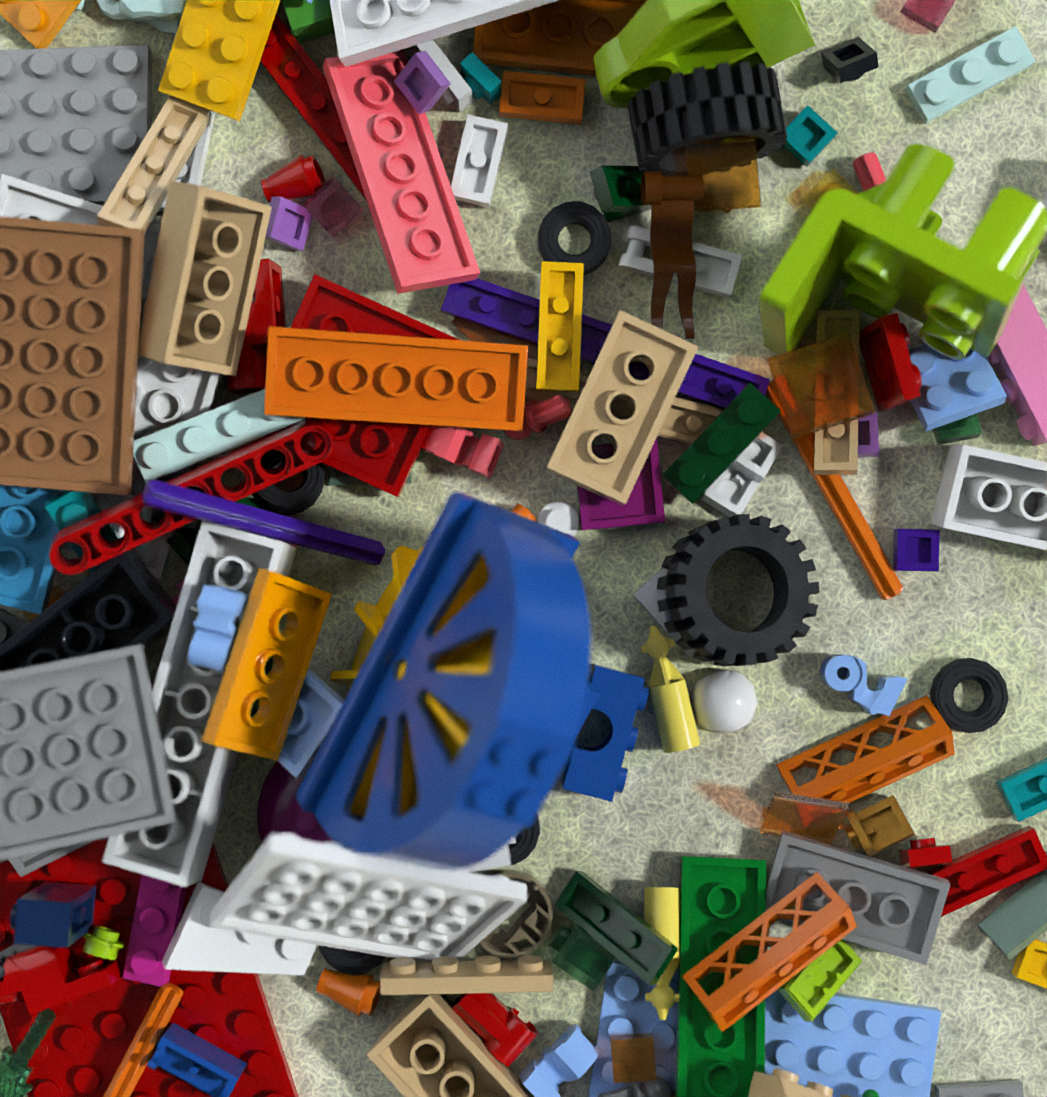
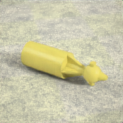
(669, 697)
(663, 913)

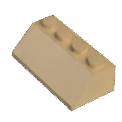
(203, 278)
(439, 1055)

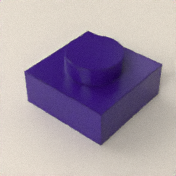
(916, 550)

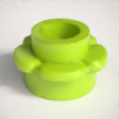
(103, 943)

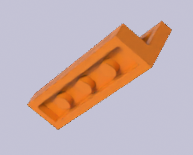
(880, 765)
(781, 961)

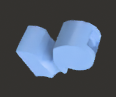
(216, 627)
(850, 675)
(563, 1061)

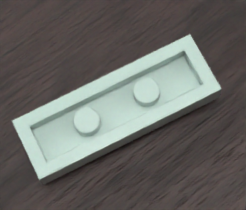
(970, 75)

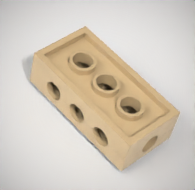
(649, 401)

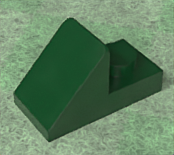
(618, 191)

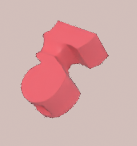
(464, 449)

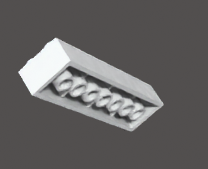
(183, 706)

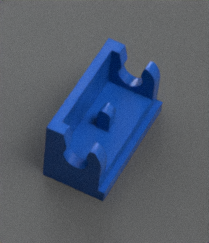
(197, 1062)

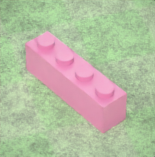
(1022, 367)

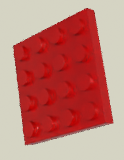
(363, 449)

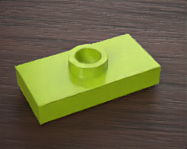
(820, 980)

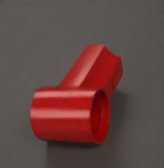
(499, 1026)

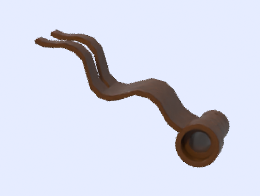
(671, 240)

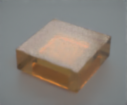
(633, 1057)

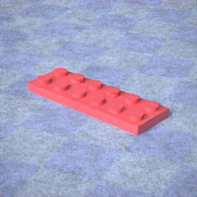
(401, 175)

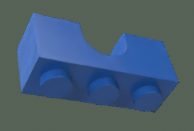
(599, 769)

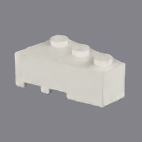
(221, 950)

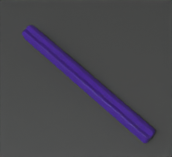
(261, 522)

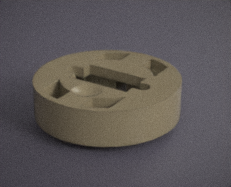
(525, 927)

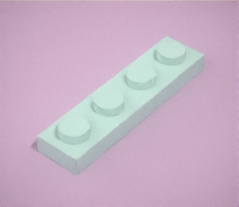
(206, 435)

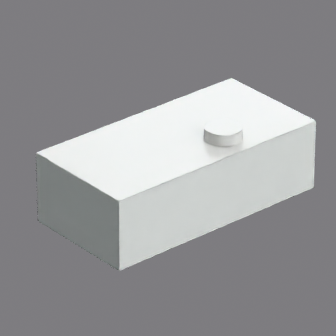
(993, 496)

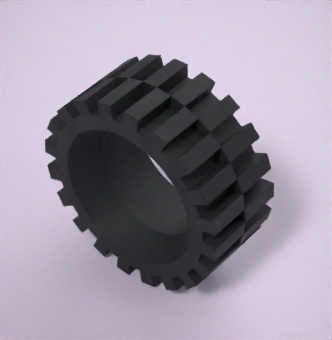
(705, 107)
(689, 603)

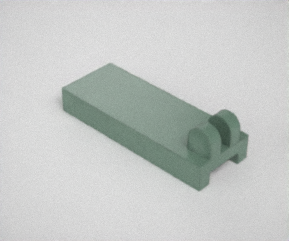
(1019, 918)

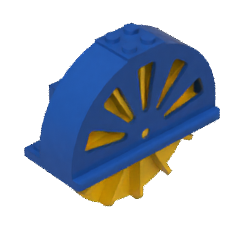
(458, 693)

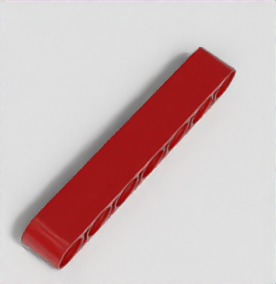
(207, 477)

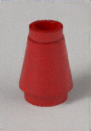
(294, 180)

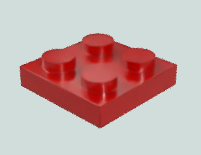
(889, 363)

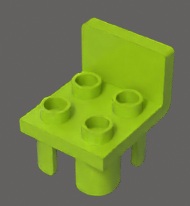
(893, 259)

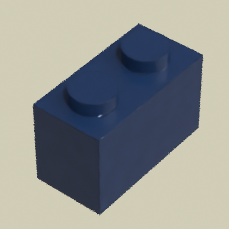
(53, 914)

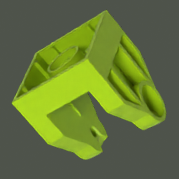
(696, 33)

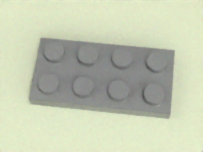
(891, 904)

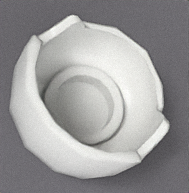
(723, 701)

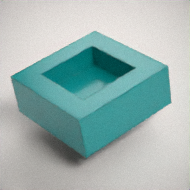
(480, 79)
(808, 136)

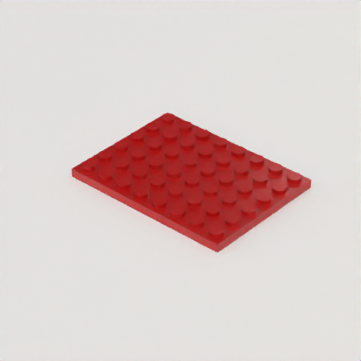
(97, 1029)

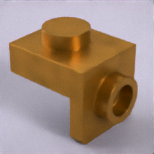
(878, 826)

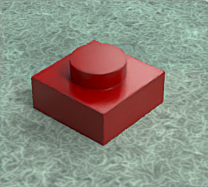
(924, 853)

